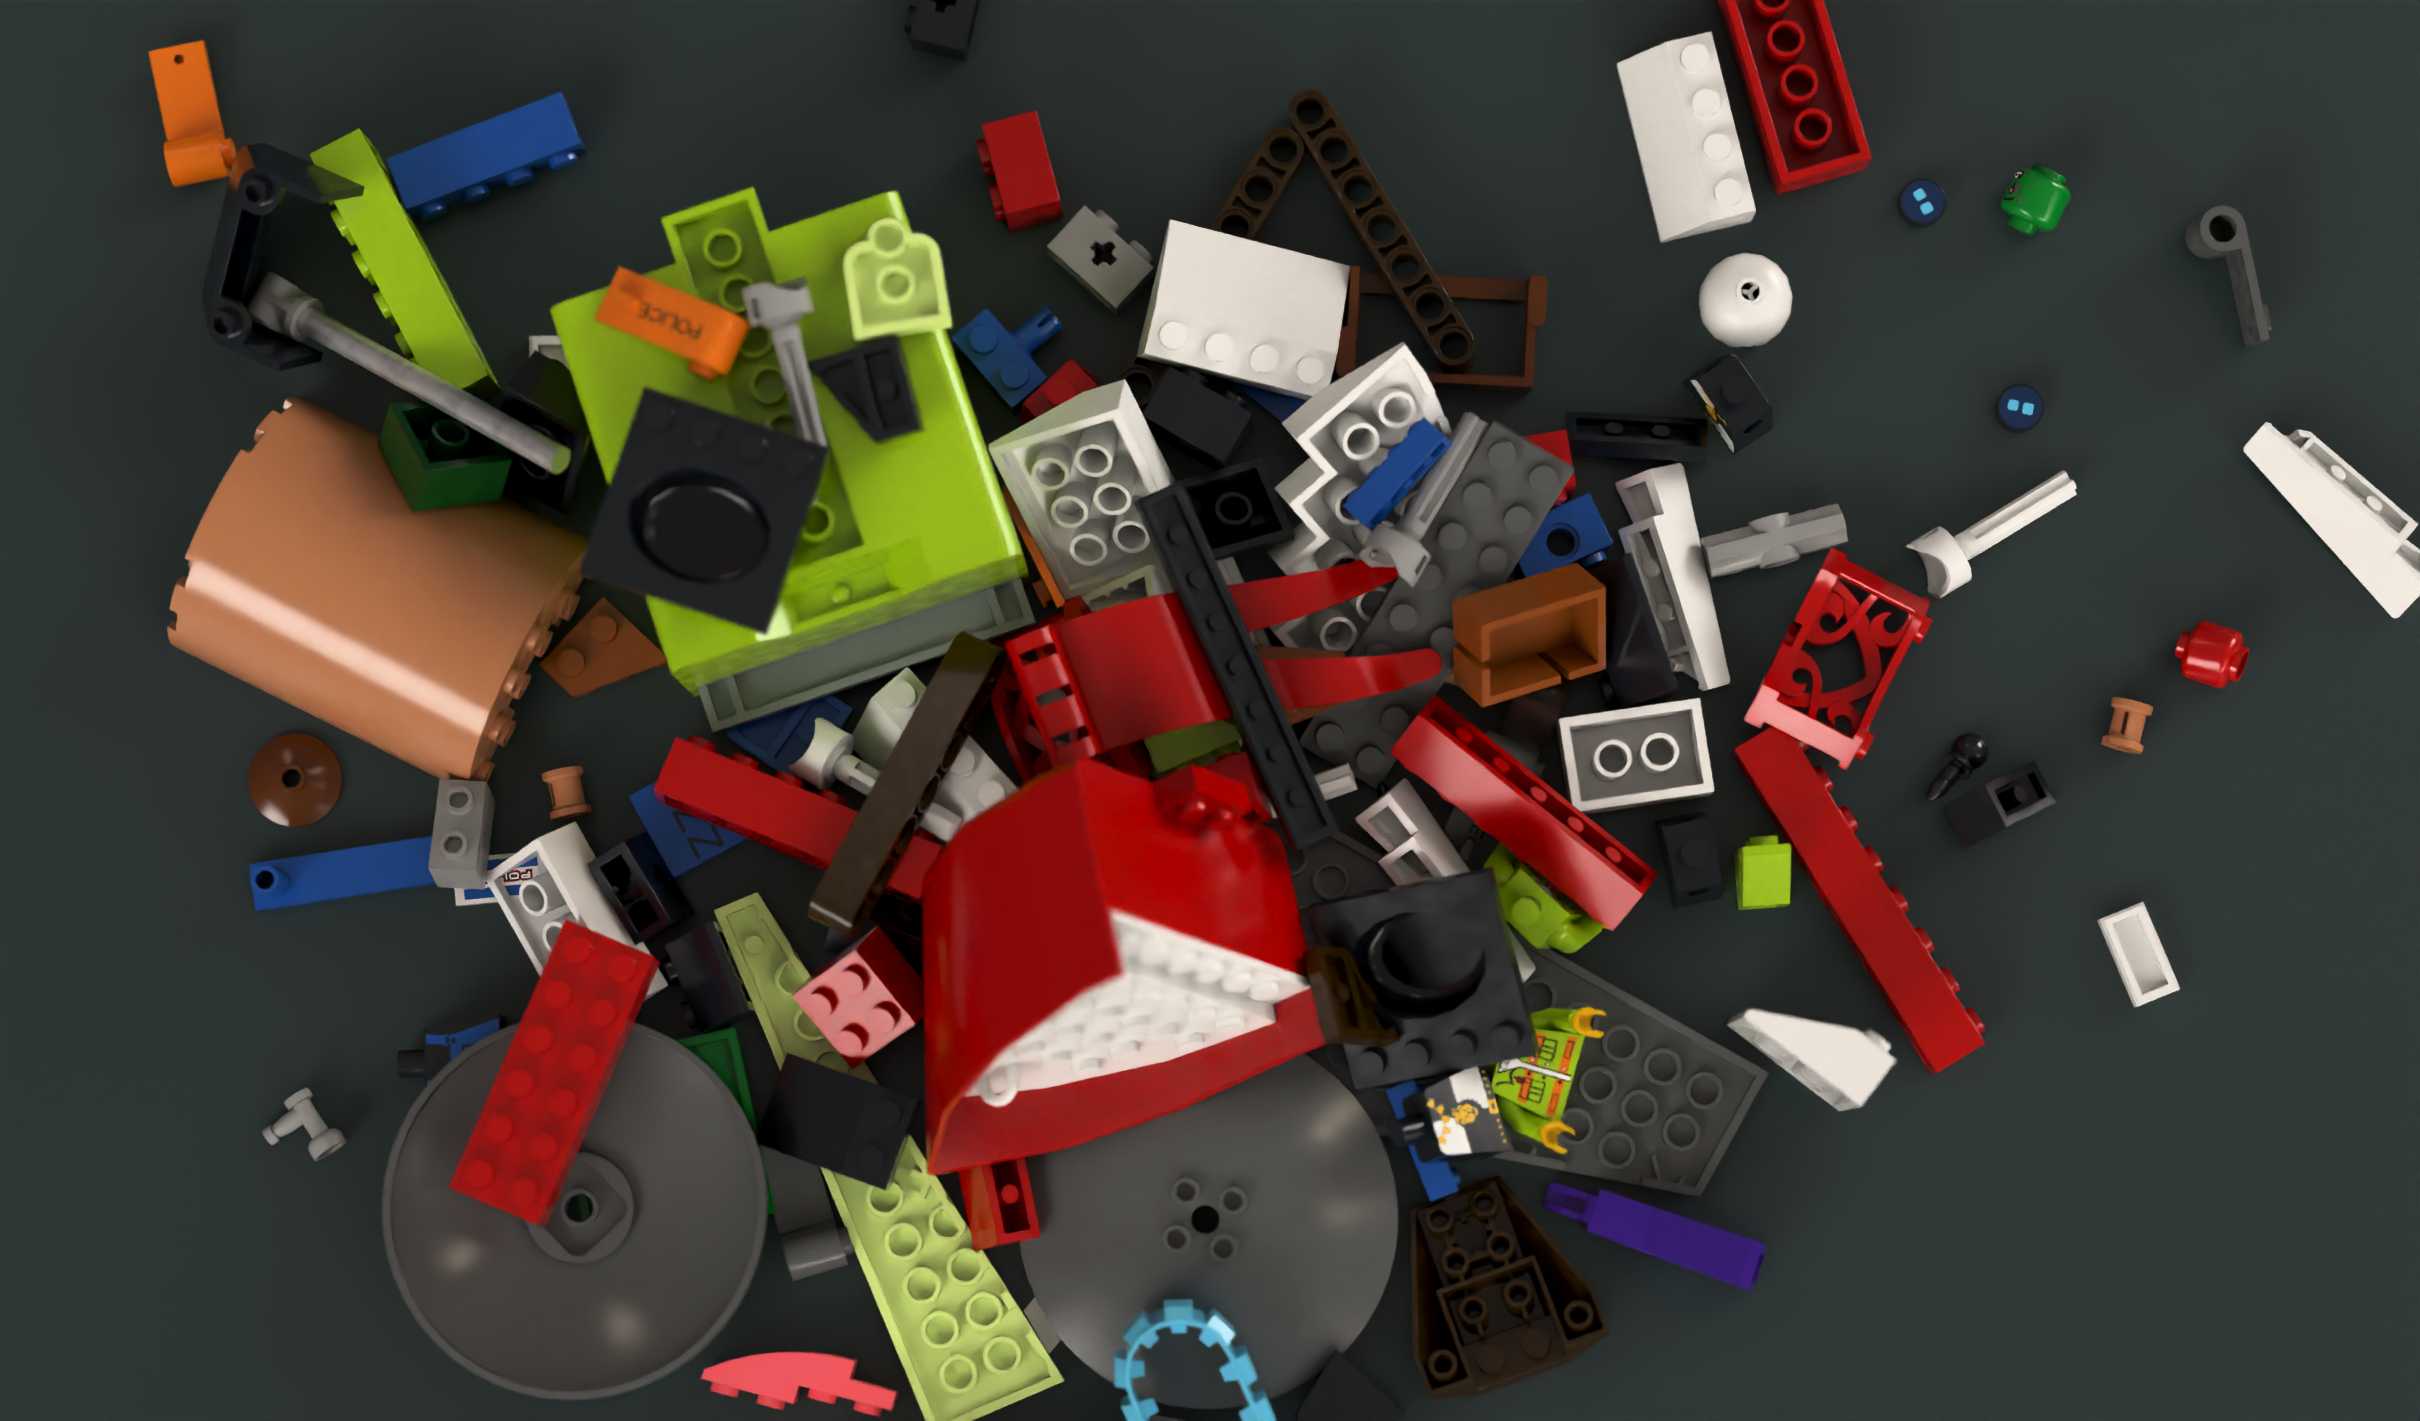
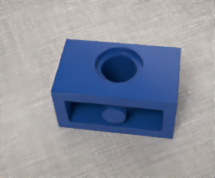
(1584, 528)

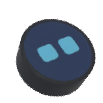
(1921, 203)
(2019, 408)

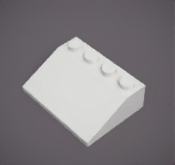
(1245, 311)
(1078, 485)
(1826, 1058)

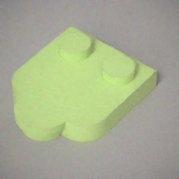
(895, 283)

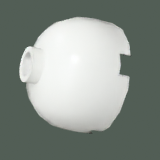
(1741, 320)

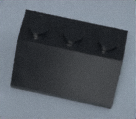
(548, 402)
(1635, 654)

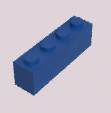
(486, 157)

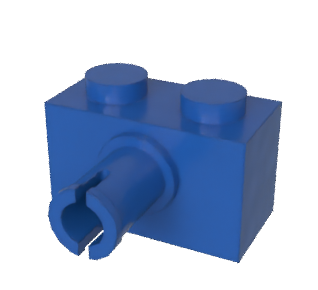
(1006, 356)

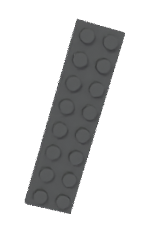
(1473, 549)

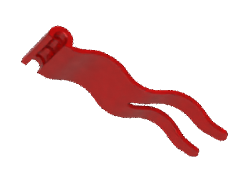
(1144, 675)

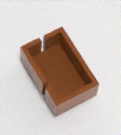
(1508, 625)

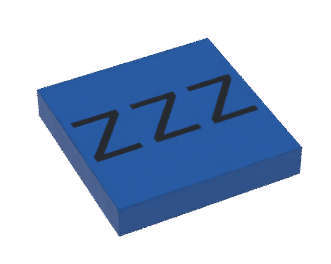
(679, 837)

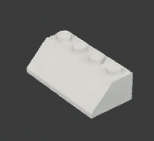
(1686, 138)
(973, 779)
(560, 894)

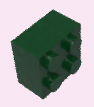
(441, 458)

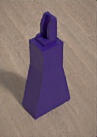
(1662, 1234)

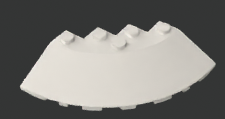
(1346, 436)

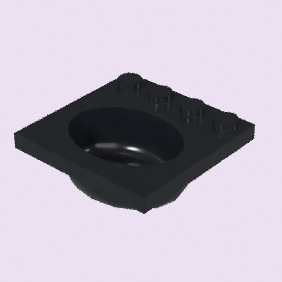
(705, 511)
(1439, 973)

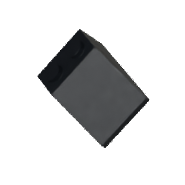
(838, 1122)

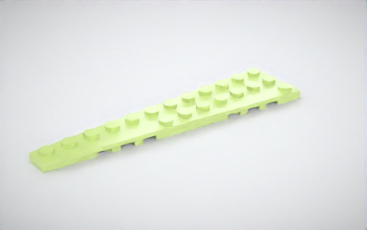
(939, 1298)

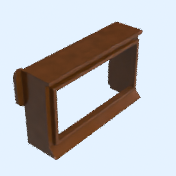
(1531, 292)

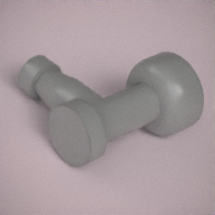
(300, 1113)

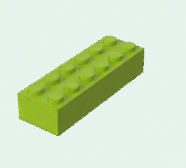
(403, 269)

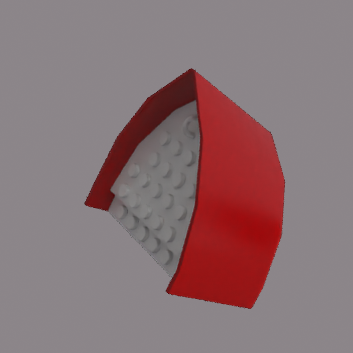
(1103, 961)

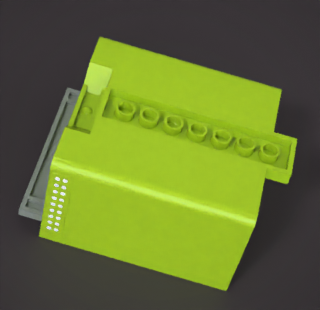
(902, 532)

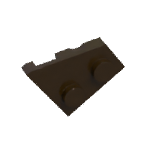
(1343, 999)

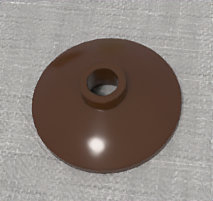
(318, 786)

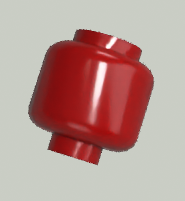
(2212, 654)

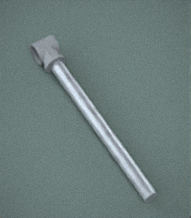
(302, 318)

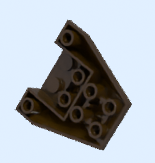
(1493, 1294)

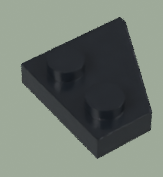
(874, 388)

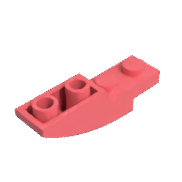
(782, 1374)

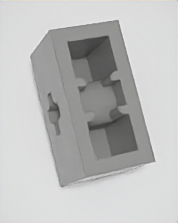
(1075, 252)
(461, 834)

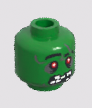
(2035, 199)

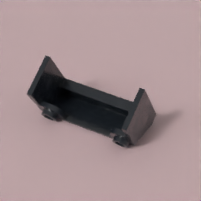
(252, 195)

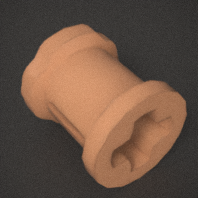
(2127, 725)
(566, 793)

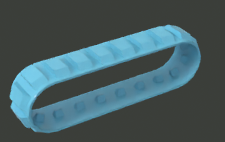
(1215, 1328)

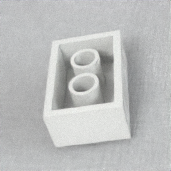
(1635, 756)

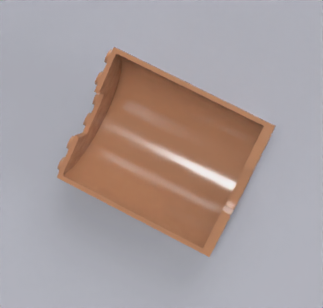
(371, 611)

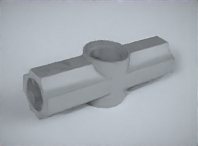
(1774, 540)

